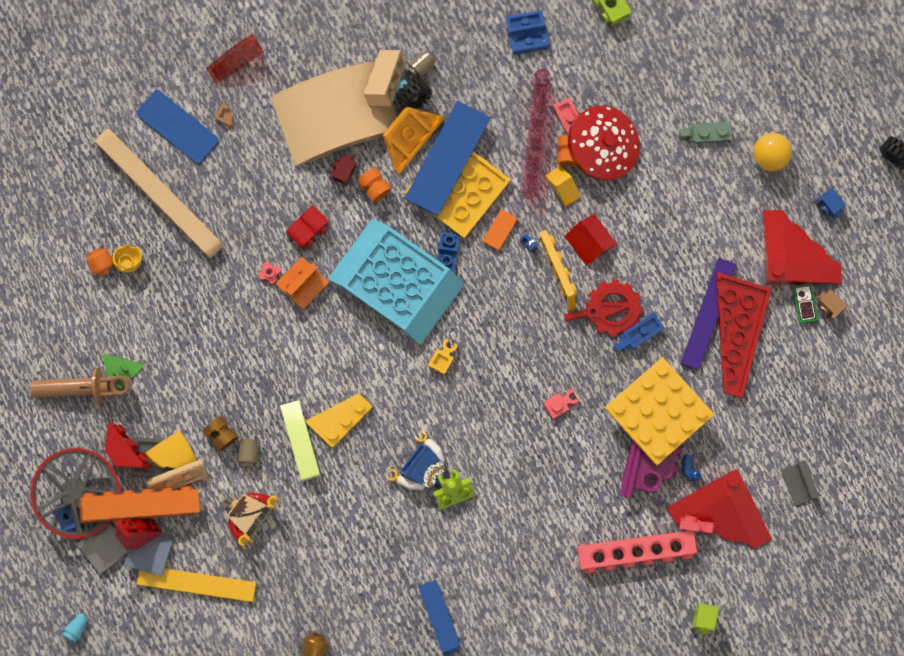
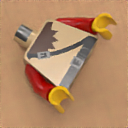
(248, 514)

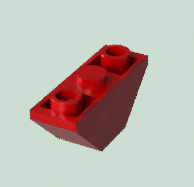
(124, 450)
(136, 532)

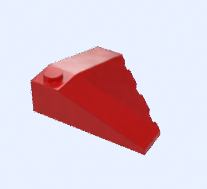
(793, 256)
(728, 507)

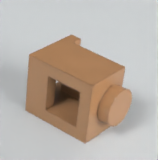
(830, 304)

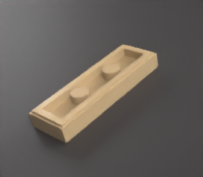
(179, 476)

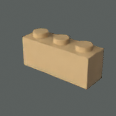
(385, 78)

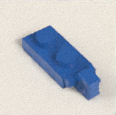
(639, 333)

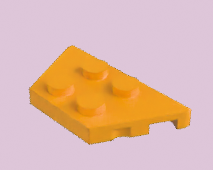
(409, 134)

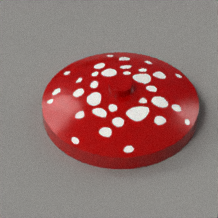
(603, 143)

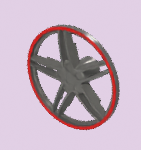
(71, 491)

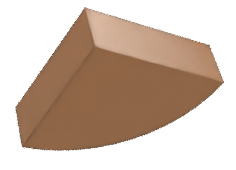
(224, 115)

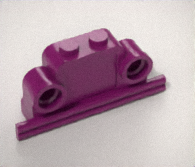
(643, 474)

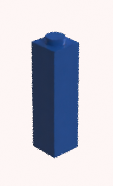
(439, 617)

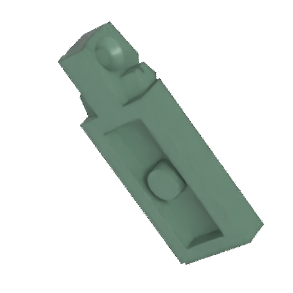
(707, 132)

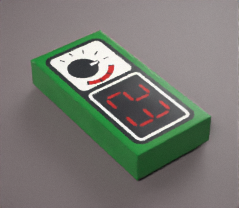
(805, 303)

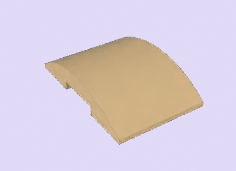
(330, 113)

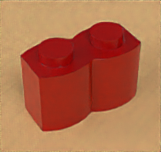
(307, 228)

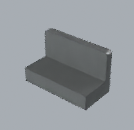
(800, 483)

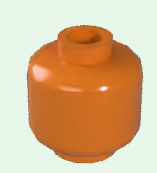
(99, 261)

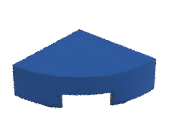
(530, 244)

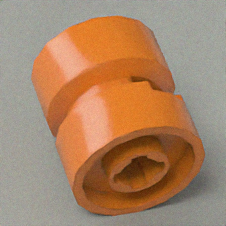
(563, 156)
(374, 185)

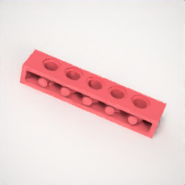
(685, 539)

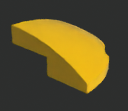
(172, 452)

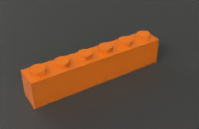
(139, 505)

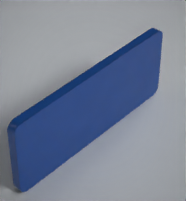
(177, 126)

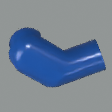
(688, 470)

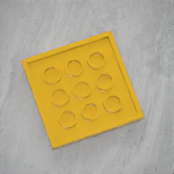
(472, 195)
(659, 411)

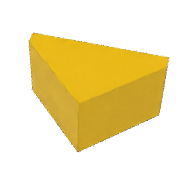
(563, 185)

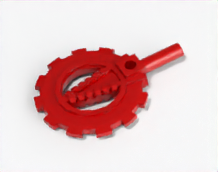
(598, 311)

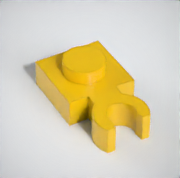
(441, 359)

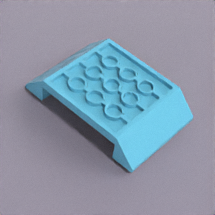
(397, 280)

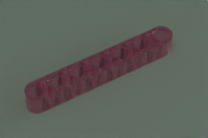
(539, 125)

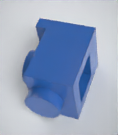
(831, 204)
(66, 525)

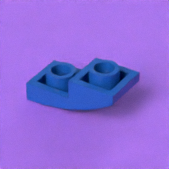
(448, 249)

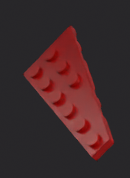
(740, 322)

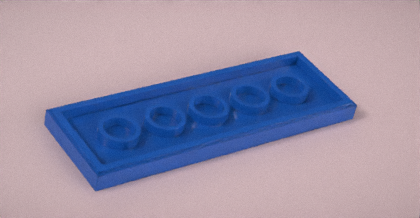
(447, 158)

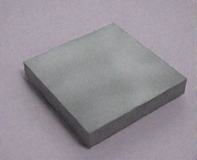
(103, 549)

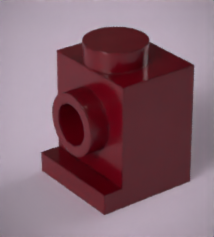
(343, 169)

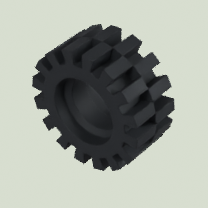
(414, 93)
(893, 151)

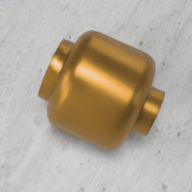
(314, 645)

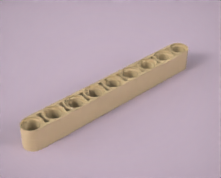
(159, 193)

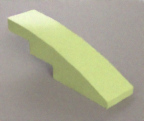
(300, 440)

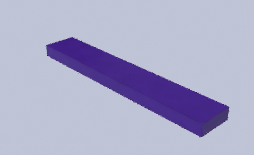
(706, 319)

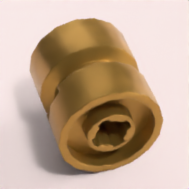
(220, 433)

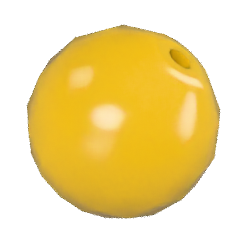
(772, 152)

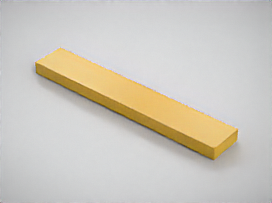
(199, 584)

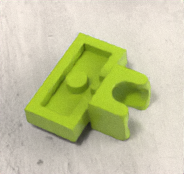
(453, 490)

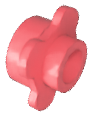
(269, 277)

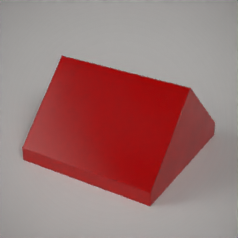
(590, 239)

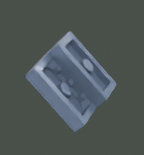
(151, 556)

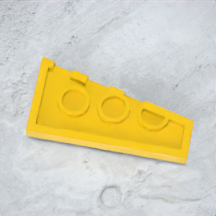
(559, 272)

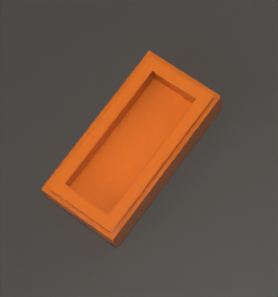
(500, 230)

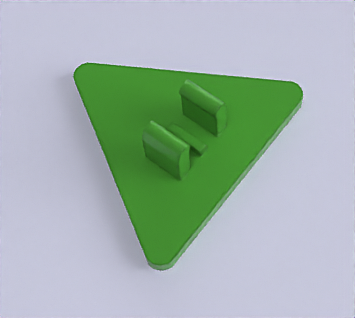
(117, 366)

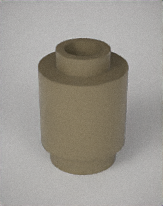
(421, 65)
(248, 453)

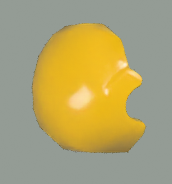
(122, 256)

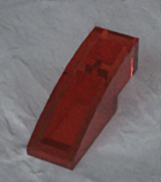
(235, 58)

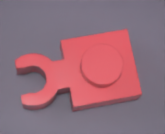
(558, 405)
(691, 523)

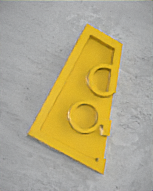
(339, 419)

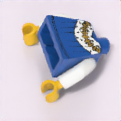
(422, 467)

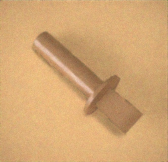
(97, 386)

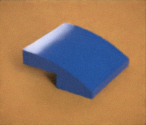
(527, 32)

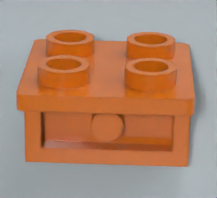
(302, 283)

